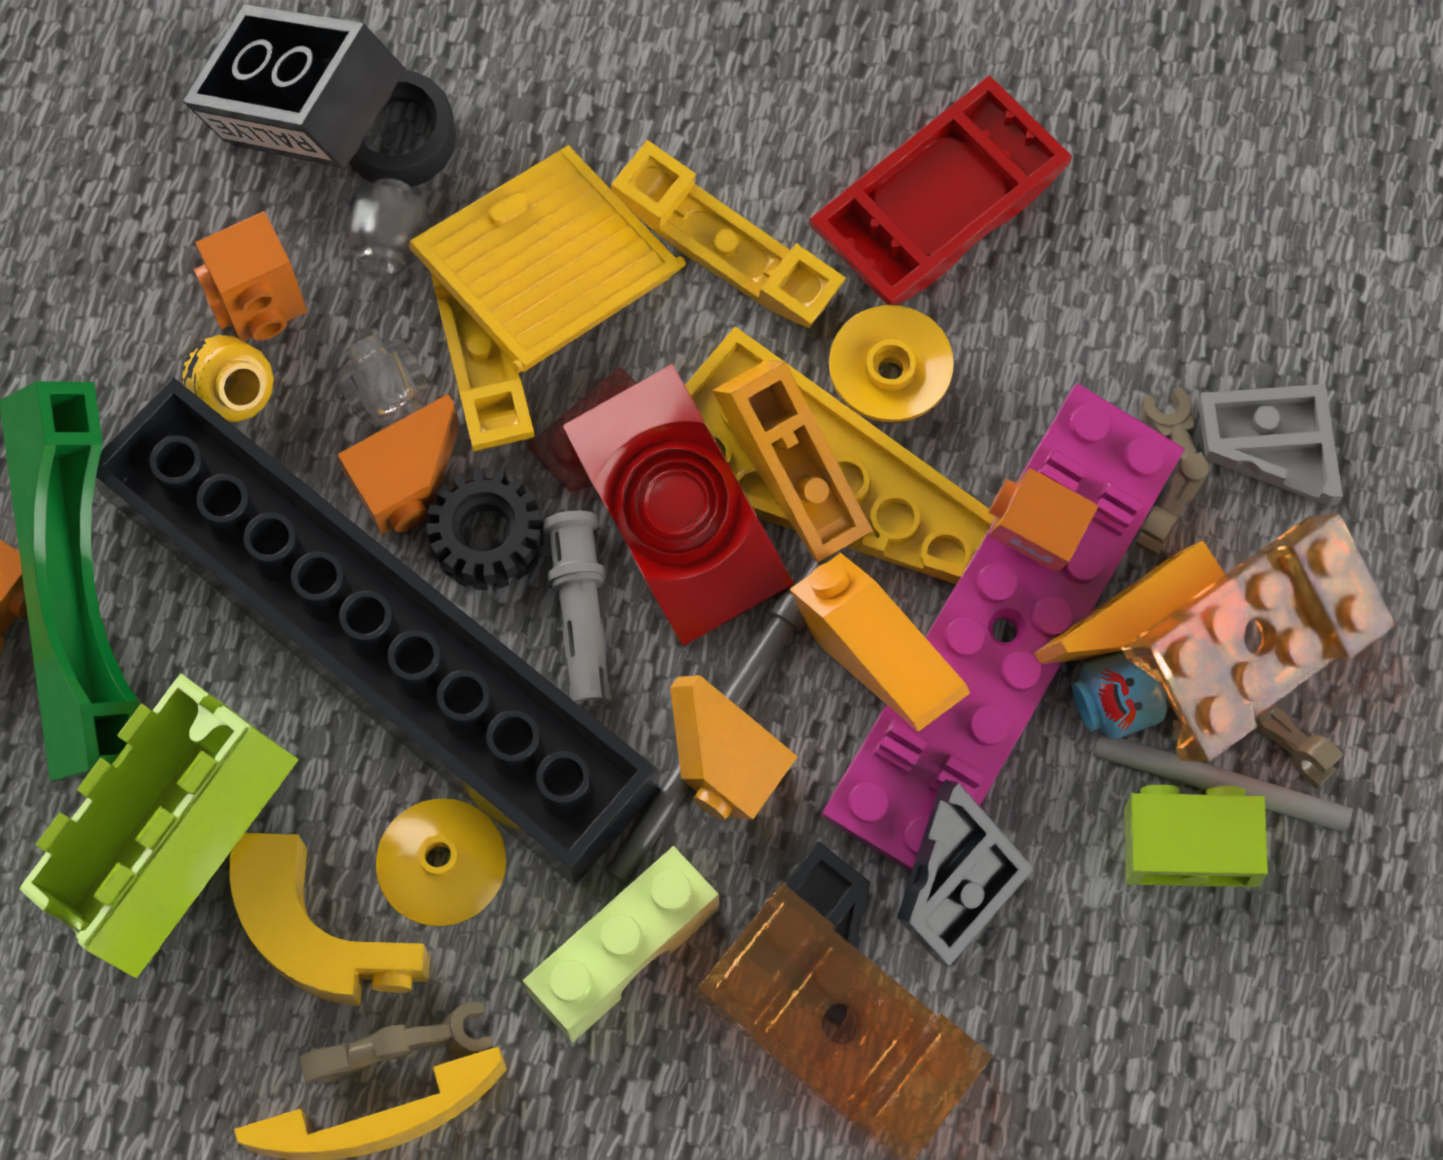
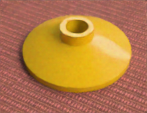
(897, 337)
(447, 892)

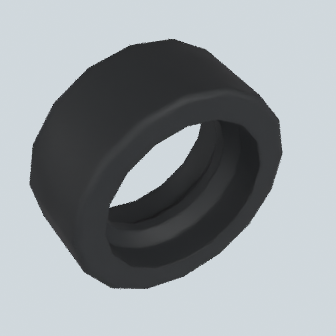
(431, 157)

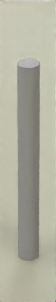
(1207, 776)

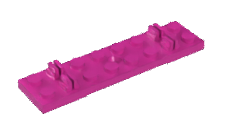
(898, 770)

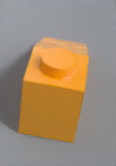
(792, 457)
(1136, 607)
(877, 642)

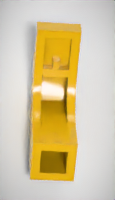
(270, 903)

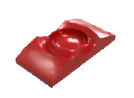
(941, 192)
(678, 505)

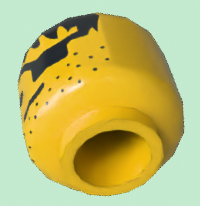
(229, 377)

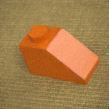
(403, 466)

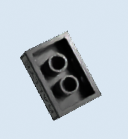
(295, 85)

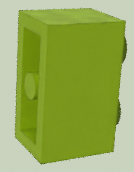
(1195, 837)

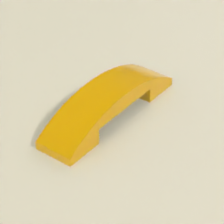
(723, 241)
(485, 379)
(292, 1135)

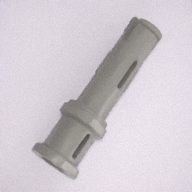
(576, 580)

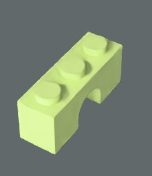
(603, 956)

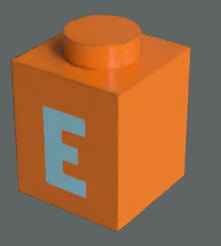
(1041, 519)

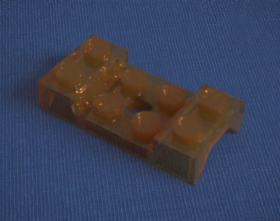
(1311, 608)
(898, 1069)

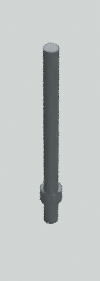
(785, 621)

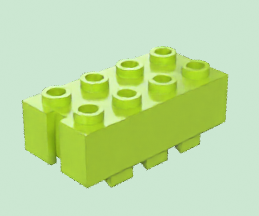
(155, 824)

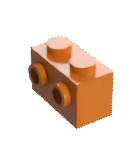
(249, 279)

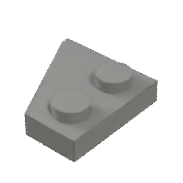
(1274, 437)

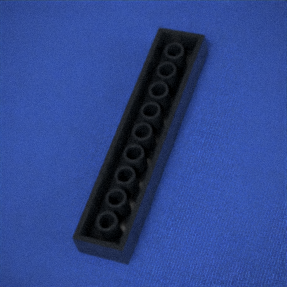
(376, 631)

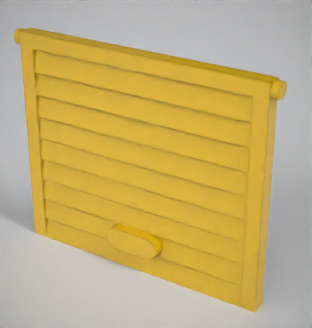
(545, 258)

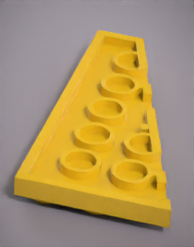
(912, 508)

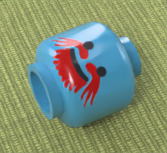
(1118, 697)

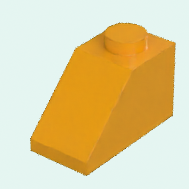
(724, 751)

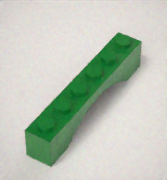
(52, 471)

